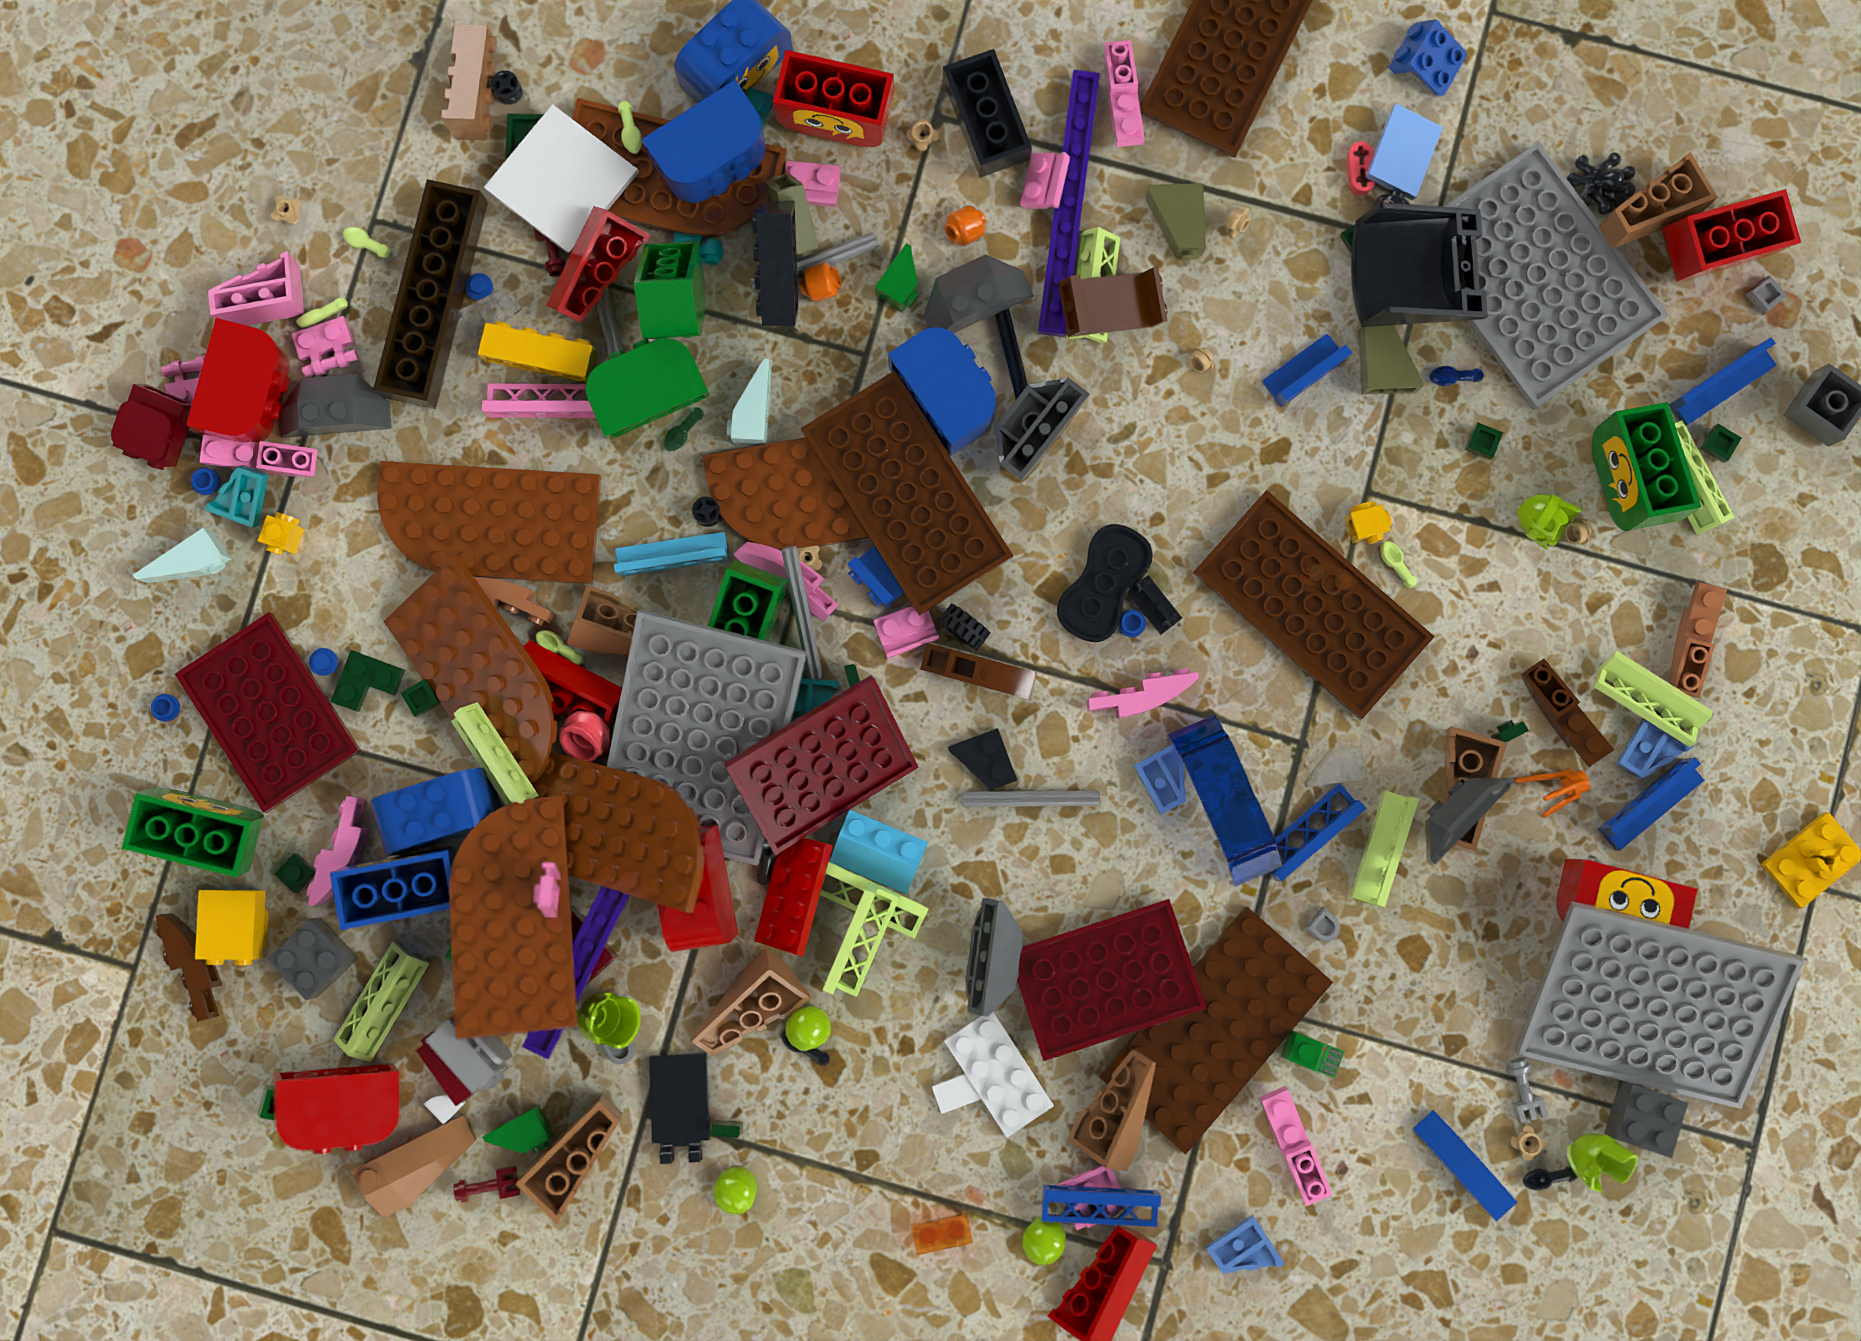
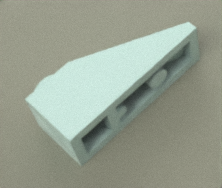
(751, 412)
(193, 557)

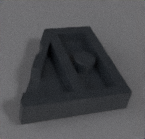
(986, 759)

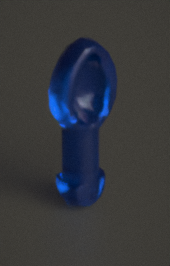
(1449, 375)

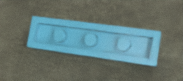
(671, 554)

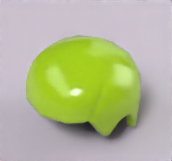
(808, 1028)
(735, 1190)
(1044, 1241)

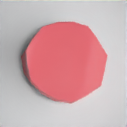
(585, 736)

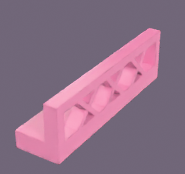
(541, 407)

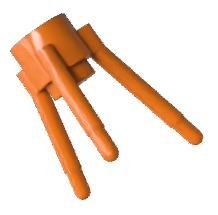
(1572, 786)

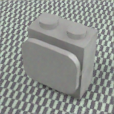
(474, 1060)

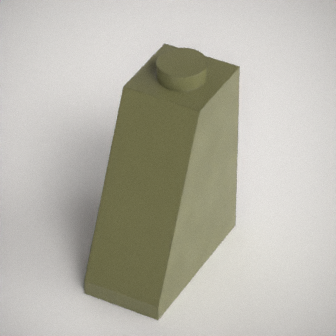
(788, 188)
(1180, 216)
(1386, 363)

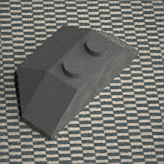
(975, 293)
(333, 407)
(1036, 423)
(1460, 812)
(992, 957)

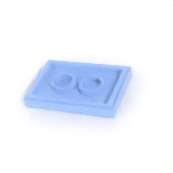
(1404, 151)

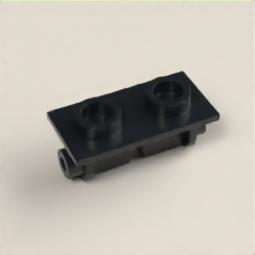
(1154, 605)

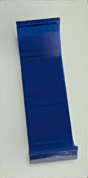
(1227, 799)

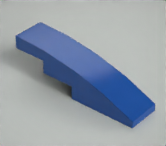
(1465, 1165)

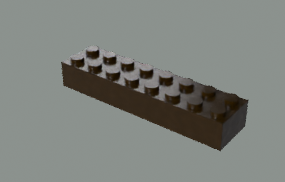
(431, 294)

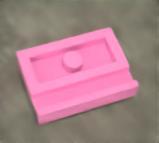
(1044, 180)
(819, 181)
(905, 631)
(547, 893)

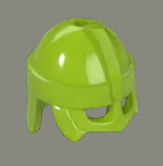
(1545, 518)
(609, 1019)
(1597, 1154)

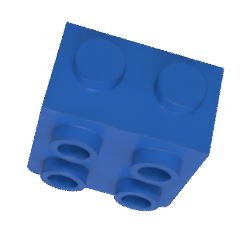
(1429, 54)
(876, 577)

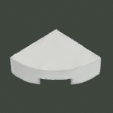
(443, 1108)

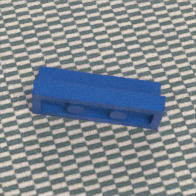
(1305, 369)

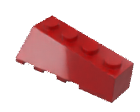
(595, 262)
(574, 686)
(1106, 1287)

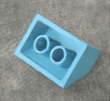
(878, 851)

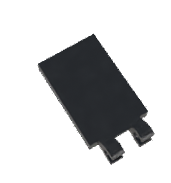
(679, 1104)

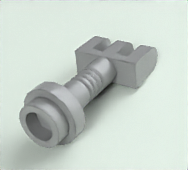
(1519, 1068)

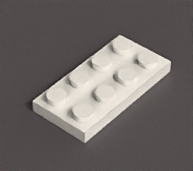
(999, 1073)

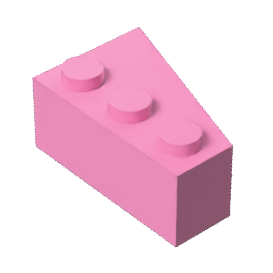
(260, 296)

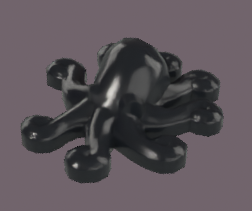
(1603, 182)

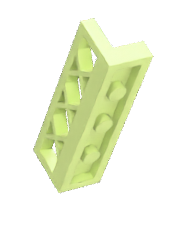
(1090, 258)
(1714, 506)
(1652, 694)
(492, 755)
(1384, 848)
(861, 883)
(850, 940)
(383, 1005)

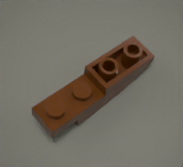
(978, 671)
(1564, 714)
(197, 976)

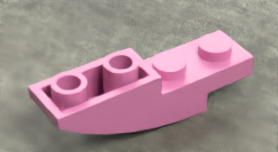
(1123, 94)
(262, 456)
(771, 560)
(1154, 692)
(348, 845)
(1295, 1146)

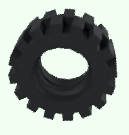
(964, 626)

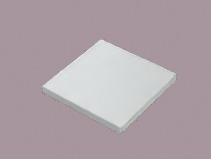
(560, 177)

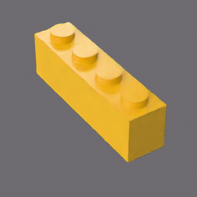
(537, 352)

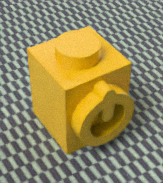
(1368, 522)
(281, 534)

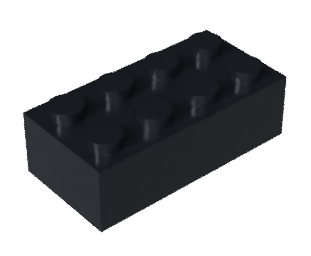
(986, 113)
(777, 261)

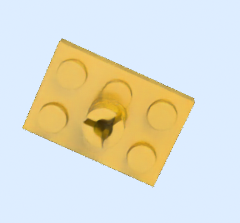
(1812, 860)

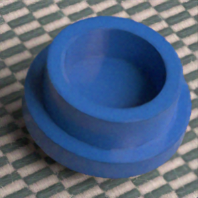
(479, 286)
(205, 481)
(1132, 623)
(323, 661)
(165, 707)

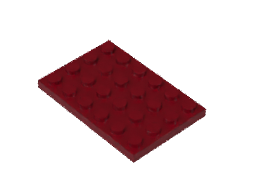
(267, 712)
(821, 765)
(1107, 980)

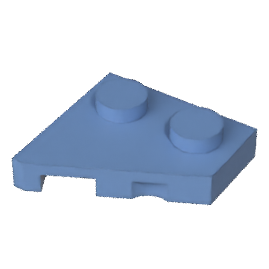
(1649, 750)
(1163, 778)
(1244, 1248)

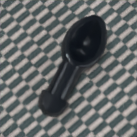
(820, 1057)
(1542, 1179)

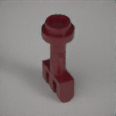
(555, 264)
(463, 1190)

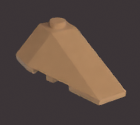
(603, 623)
(756, 998)
(1114, 1121)
(407, 1171)

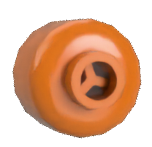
(965, 225)
(820, 281)

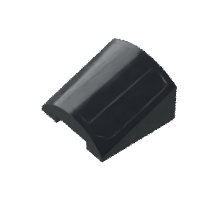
(1416, 265)

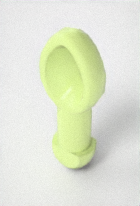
(630, 134)
(360, 239)
(317, 315)
(1393, 557)
(554, 643)

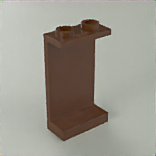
(1112, 303)

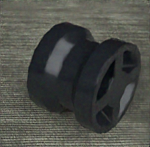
(507, 80)
(705, 506)

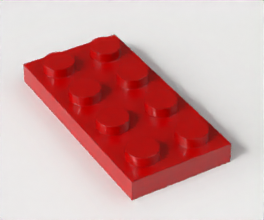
(793, 896)

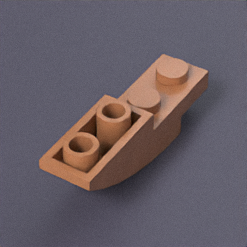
(515, 599)
(1694, 638)

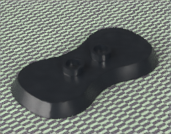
(1095, 600)

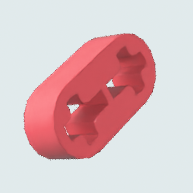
(1354, 168)

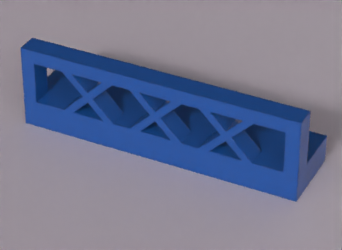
(1724, 383)
(1652, 803)
(1322, 835)
(1102, 1196)

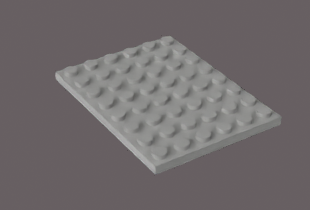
(1550, 279)
(695, 703)
(1658, 1004)

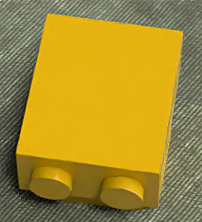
(231, 926)

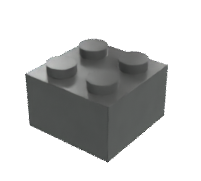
(1827, 405)
(313, 958)
(1646, 1118)

